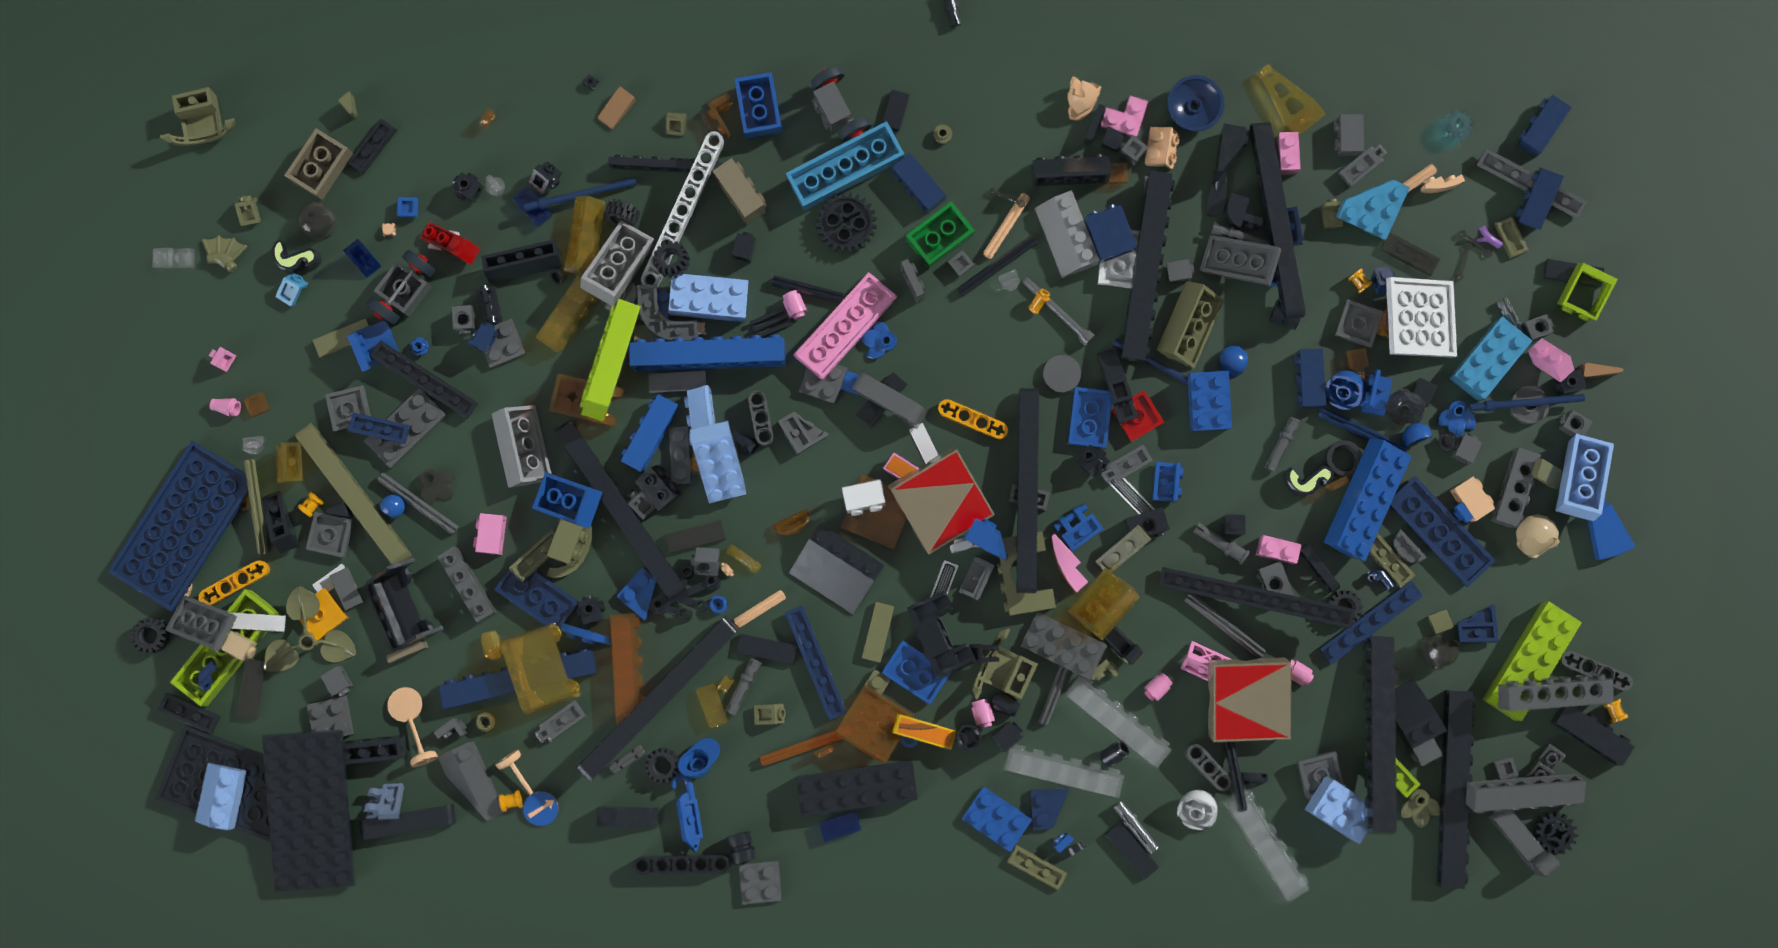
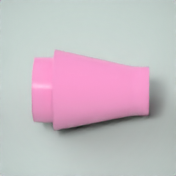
(228, 407)

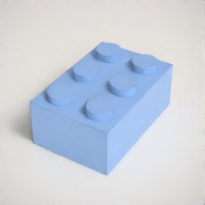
(1339, 809)

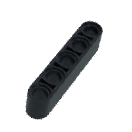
(408, 822)
(672, 868)

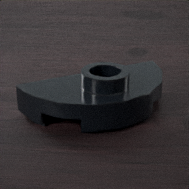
(1251, 778)

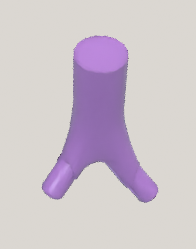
(1488, 238)

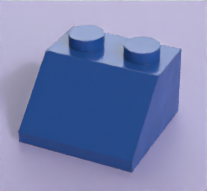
(986, 536)

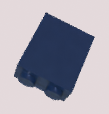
(1110, 233)

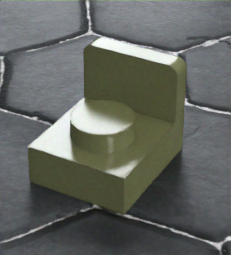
(247, 210)
(1328, 214)
(1100, 670)
(769, 714)

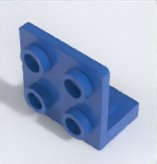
(366, 339)
(1376, 394)

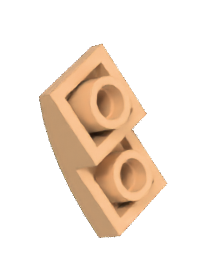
(1439, 185)

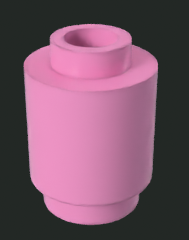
(794, 305)
(1300, 673)
(1158, 687)
(982, 713)

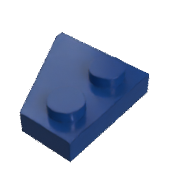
(639, 593)

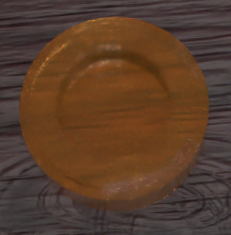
(487, 118)

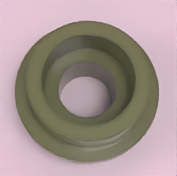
(942, 139)
(479, 722)

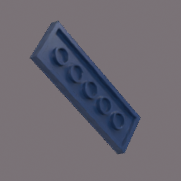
(1441, 531)

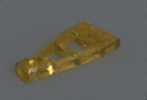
(1304, 118)

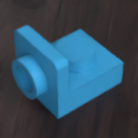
(291, 288)

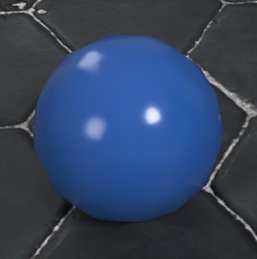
(393, 506)

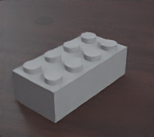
(617, 263)

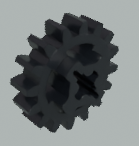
(1552, 826)

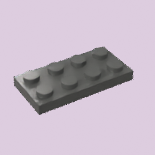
(1240, 260)
(421, 415)
(201, 623)
(1063, 645)

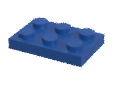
(1090, 418)
(914, 672)
(996, 819)

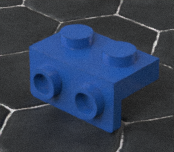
(1166, 482)

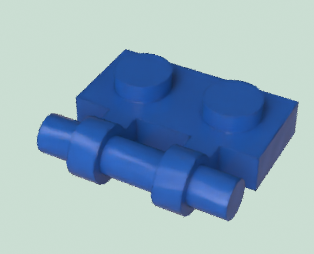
(1082, 531)

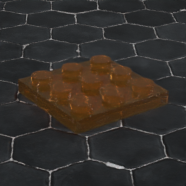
(878, 526)
(871, 724)

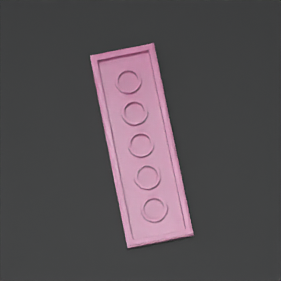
(845, 326)

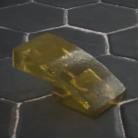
(712, 706)

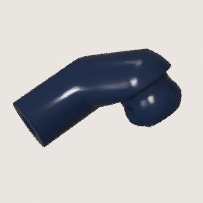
(1381, 577)
(204, 676)

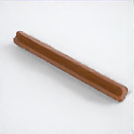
(799, 748)

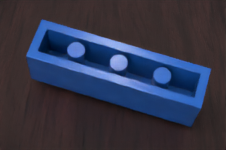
(650, 433)

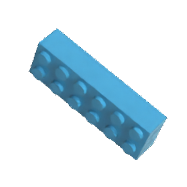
(845, 166)

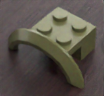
(199, 118)
(570, 546)
(1009, 674)

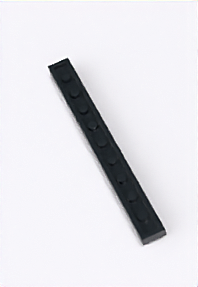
(1257, 597)

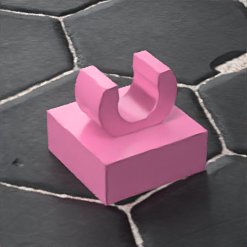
(222, 358)

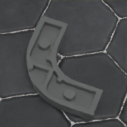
(657, 322)

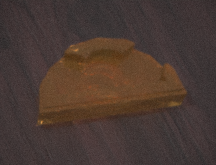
(793, 523)

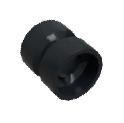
(1277, 317)
(968, 737)
(741, 847)

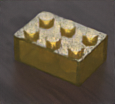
(1103, 604)

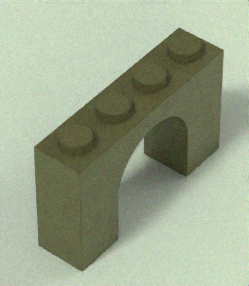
(1022, 602)

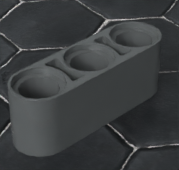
(757, 410)
(1216, 771)

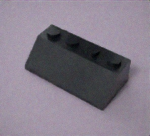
(1070, 171)

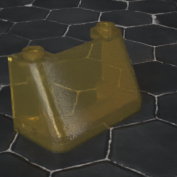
(538, 669)

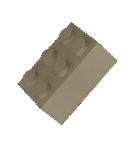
(319, 164)
(740, 191)

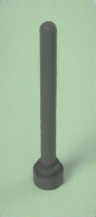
(1084, 335)

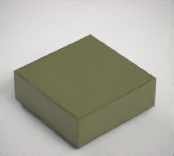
(1440, 621)

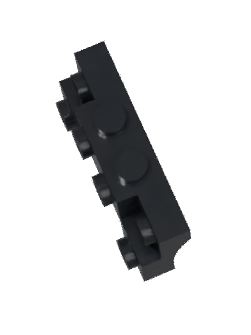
(935, 638)

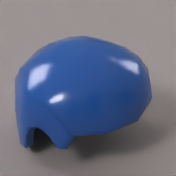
(1233, 360)
(1416, 433)

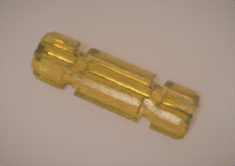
(743, 558)

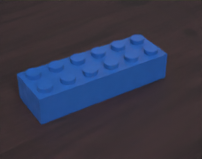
(1367, 499)

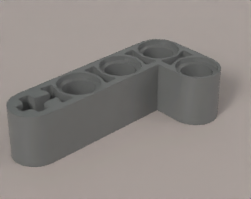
(889, 399)
(1523, 842)

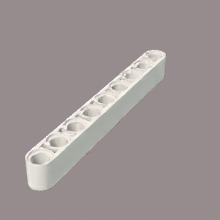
(682, 200)

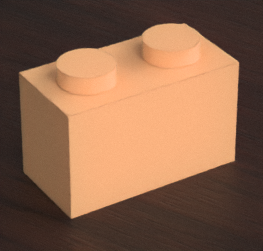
(1473, 497)

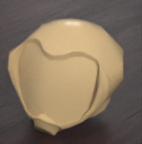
(1536, 535)

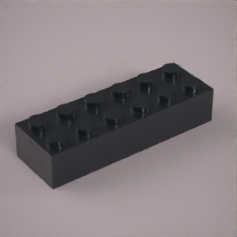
(856, 787)

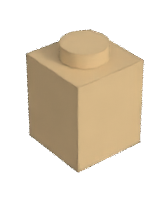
(239, 646)

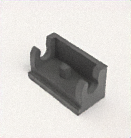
(976, 578)

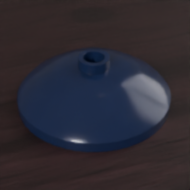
(1200, 92)

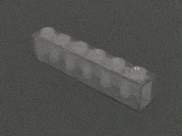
(1117, 721)
(1064, 772)
(1268, 847)

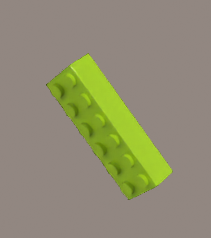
(609, 359)
(1535, 652)
(187, 677)

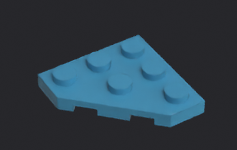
(1374, 208)

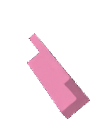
(1197, 664)

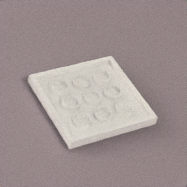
(1421, 317)

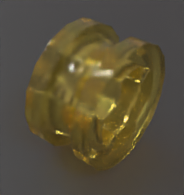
(725, 684)

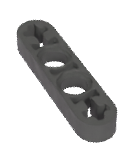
(1596, 668)

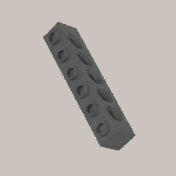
(1600, 692)

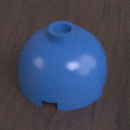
(1345, 390)

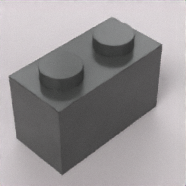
(1349, 135)

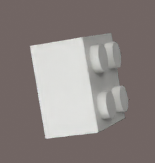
(864, 497)

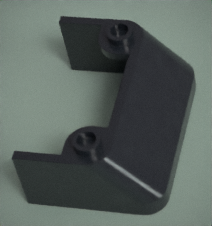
(396, 608)

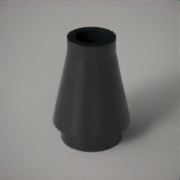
(745, 443)

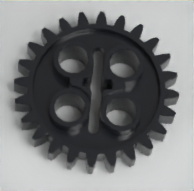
(857, 235)

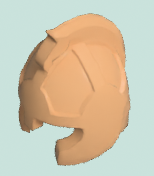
(1082, 98)

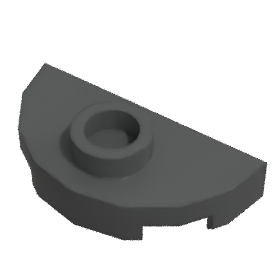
(1406, 548)

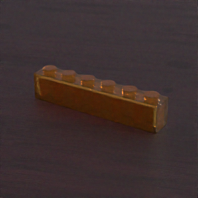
(626, 663)

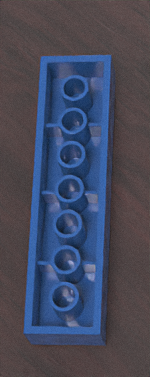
(707, 353)

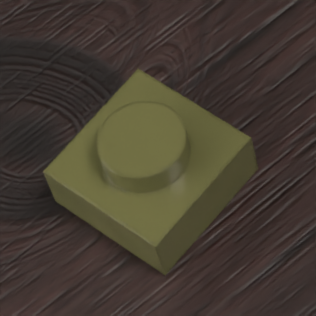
(878, 682)

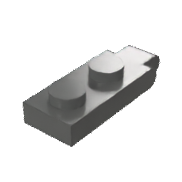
(1362, 165)
(1127, 465)
(560, 722)

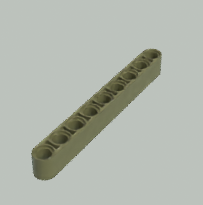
(352, 494)

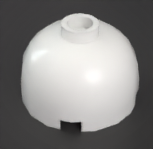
(1197, 809)

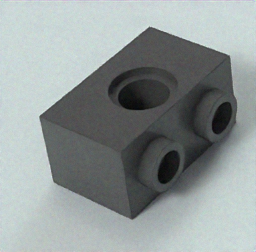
(1277, 573)

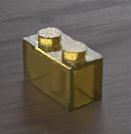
(289, 462)

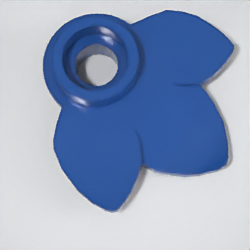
(876, 340)
(1457, 421)

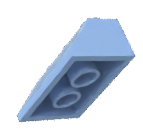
(700, 408)
(220, 796)

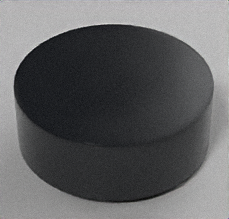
(1076, 848)

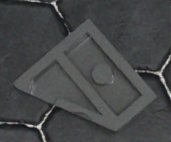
(800, 432)

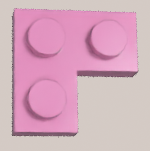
(1127, 122)

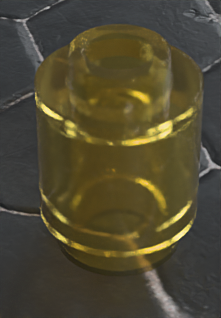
(491, 645)

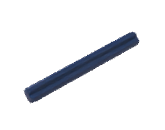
(1356, 428)

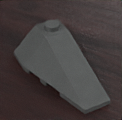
(468, 773)

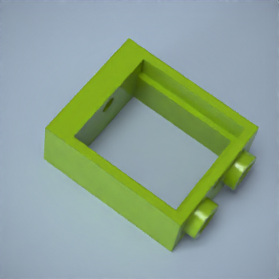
(1609, 283)

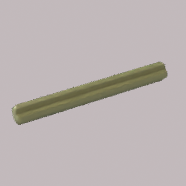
(256, 508)

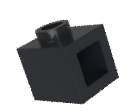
(1572, 383)

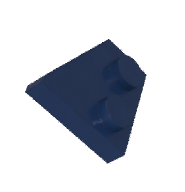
(1479, 627)
(1046, 806)

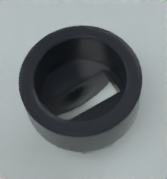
(558, 276)

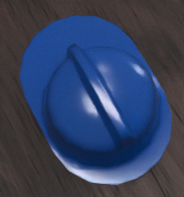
(699, 758)

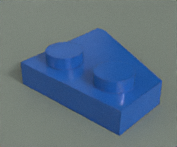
(588, 636)

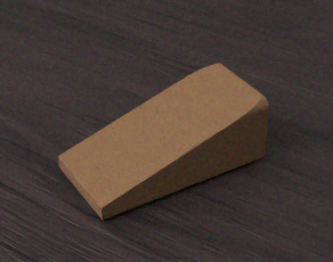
(616, 108)
(1595, 370)

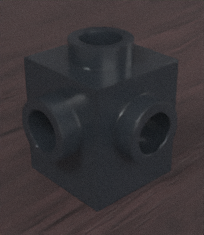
(545, 177)
(467, 187)
(1093, 460)
(597, 612)

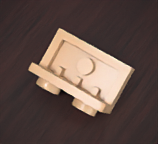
(1162, 147)

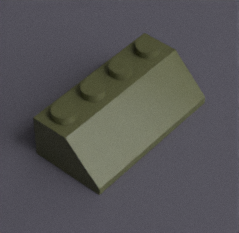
(1190, 324)

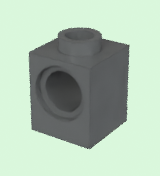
(1133, 151)
(1178, 271)
(459, 312)
(1545, 323)
(1582, 423)
(1467, 449)
(706, 561)
(337, 681)
(1425, 753)

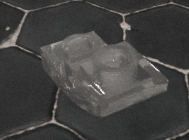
(173, 258)

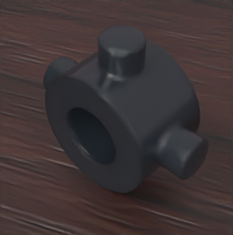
(590, 82)

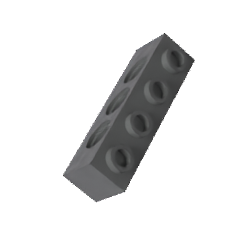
(1502, 514)
(467, 584)

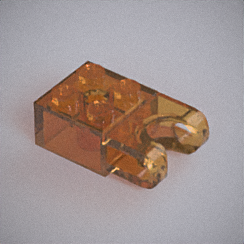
(561, 403)

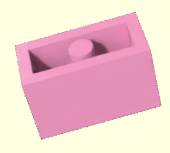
(1288, 152)
(1551, 360)
(490, 534)
(1278, 549)

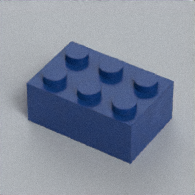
(758, 105)
(1209, 401)
(567, 500)

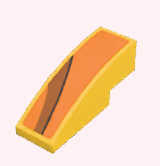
(924, 731)

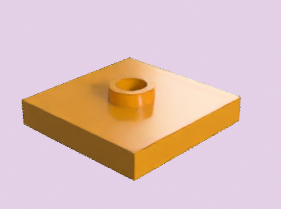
(328, 616)

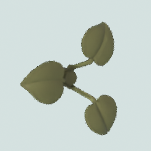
(335, 647)

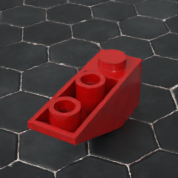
(450, 243)

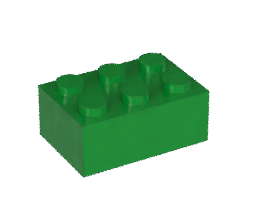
(940, 235)

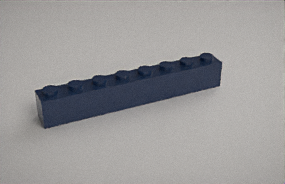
(498, 684)

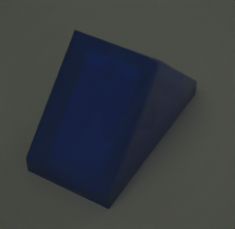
(362, 257)

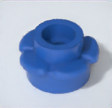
(419, 351)
(713, 604)

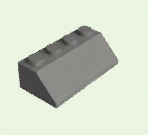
(1067, 234)
(521, 445)

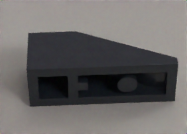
(1230, 146)
(279, 522)
(626, 817)

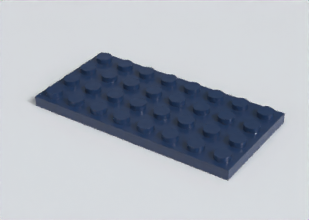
(182, 526)

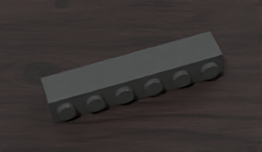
(1525, 793)

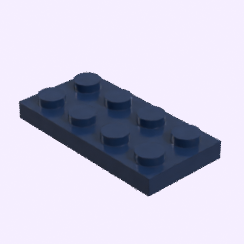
(538, 598)

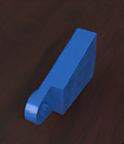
(1609, 534)

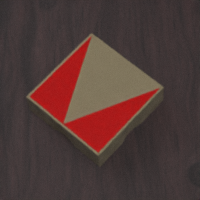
(940, 500)
(1249, 700)

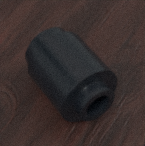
(1005, 704)
(1114, 753)

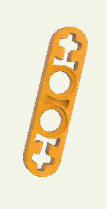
(971, 422)
(234, 583)

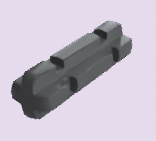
(1509, 313)
(626, 759)

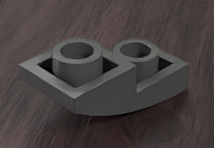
(1546, 762)

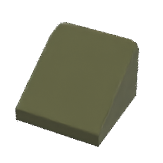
(348, 103)
(675, 124)

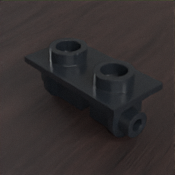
(489, 304)

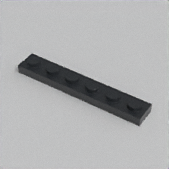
(654, 164)
(424, 379)

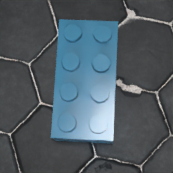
(1490, 359)

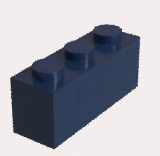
(1543, 125)
(918, 183)
(1539, 198)
(1310, 378)

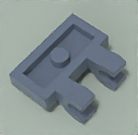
(390, 801)

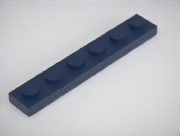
(1370, 622)
(816, 662)

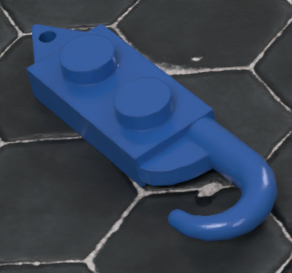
(688, 813)

